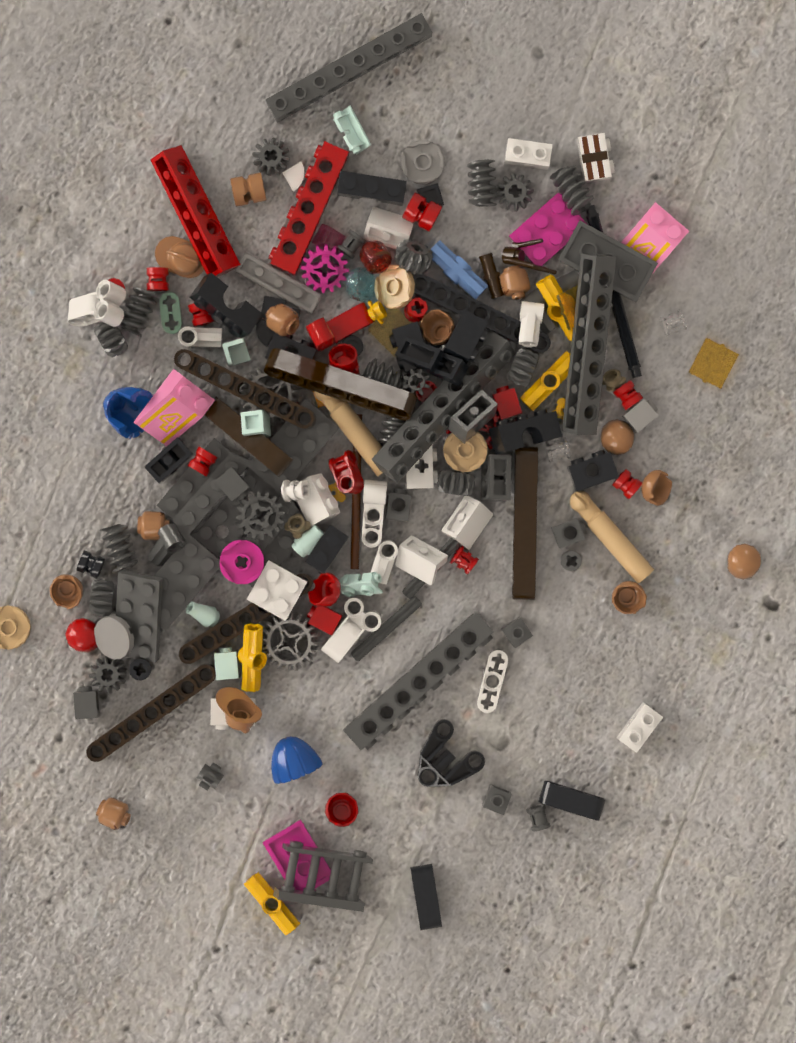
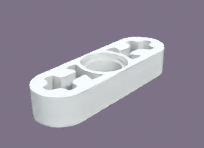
(502, 666)

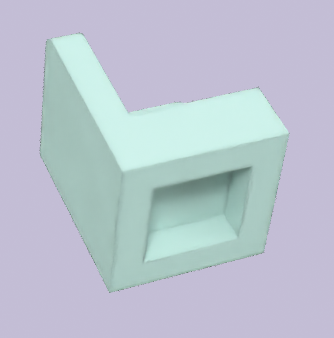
(236, 352)
(255, 423)

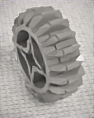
(283, 409)
(299, 658)

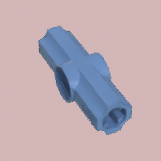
(457, 270)

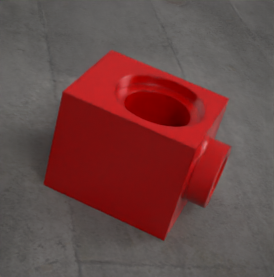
(507, 402)
(324, 618)

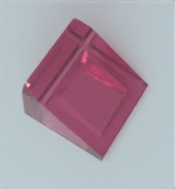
(328, 236)

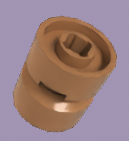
(248, 189)

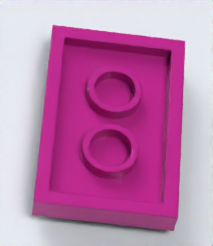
(552, 224)
(296, 832)

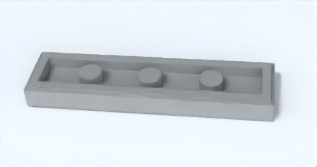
(278, 283)

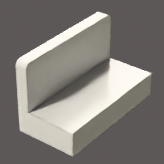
(387, 228)
(467, 521)
(420, 559)

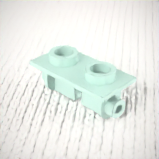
(354, 133)
(367, 586)

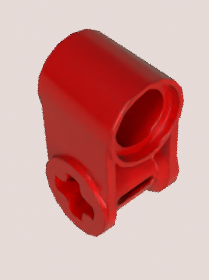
(346, 469)

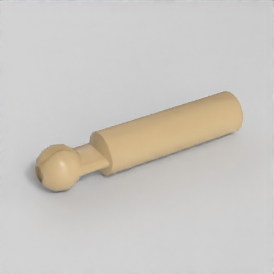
(353, 428)
(611, 536)

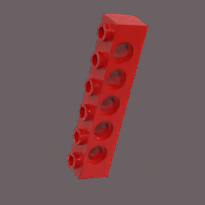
(195, 211)
(291, 262)

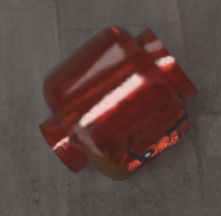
(375, 257)

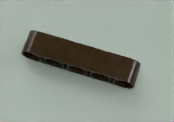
(256, 445)

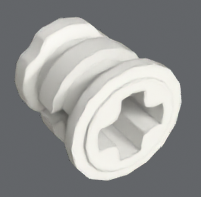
(295, 490)

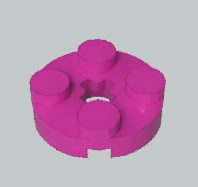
(239, 574)

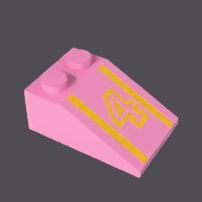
(656, 234)
(173, 408)

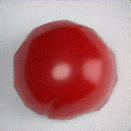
(326, 590)
(81, 635)
(341, 809)

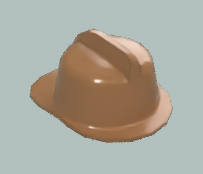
(178, 256)
(238, 709)

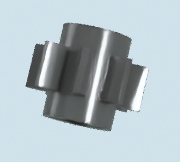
(418, 375)
(210, 776)

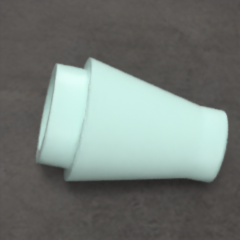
(308, 541)
(204, 614)

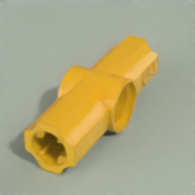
(549, 289)
(539, 391)
(252, 657)
(281, 914)

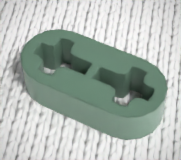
(164, 310)

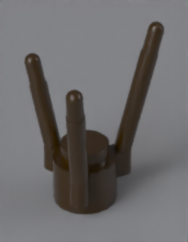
(515, 256)

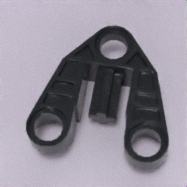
(457, 773)

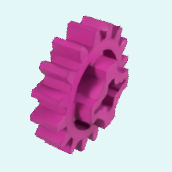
(325, 259)

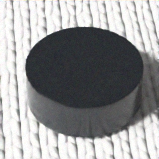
(356, 342)

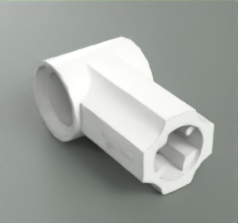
(531, 318)
(202, 337)
(383, 563)

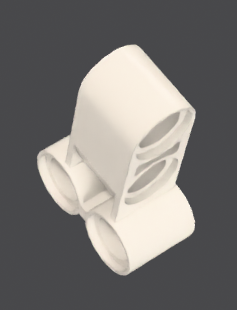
(98, 306)
(373, 498)
(349, 631)

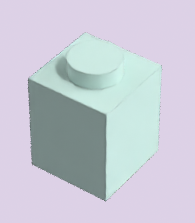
(226, 664)

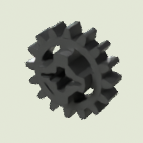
(267, 528)

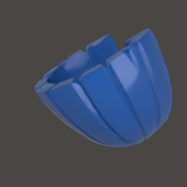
(123, 407)
(293, 759)

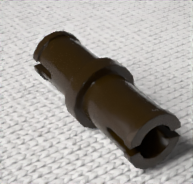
(491, 275)

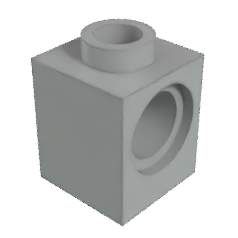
(641, 415)

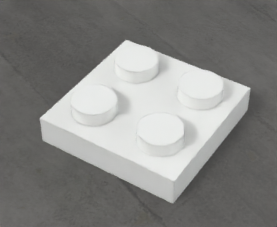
(277, 590)

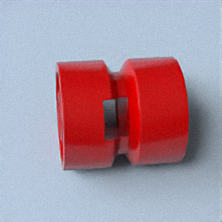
(428, 217)
(344, 357)

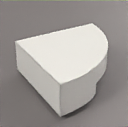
(294, 176)

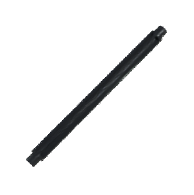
(619, 311)

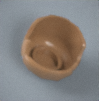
(437, 327)
(617, 437)
(656, 487)
(744, 561)
(66, 591)
(629, 597)

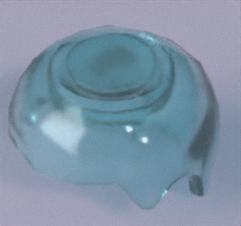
(360, 284)

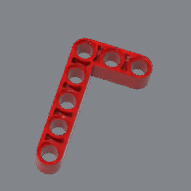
(328, 333)

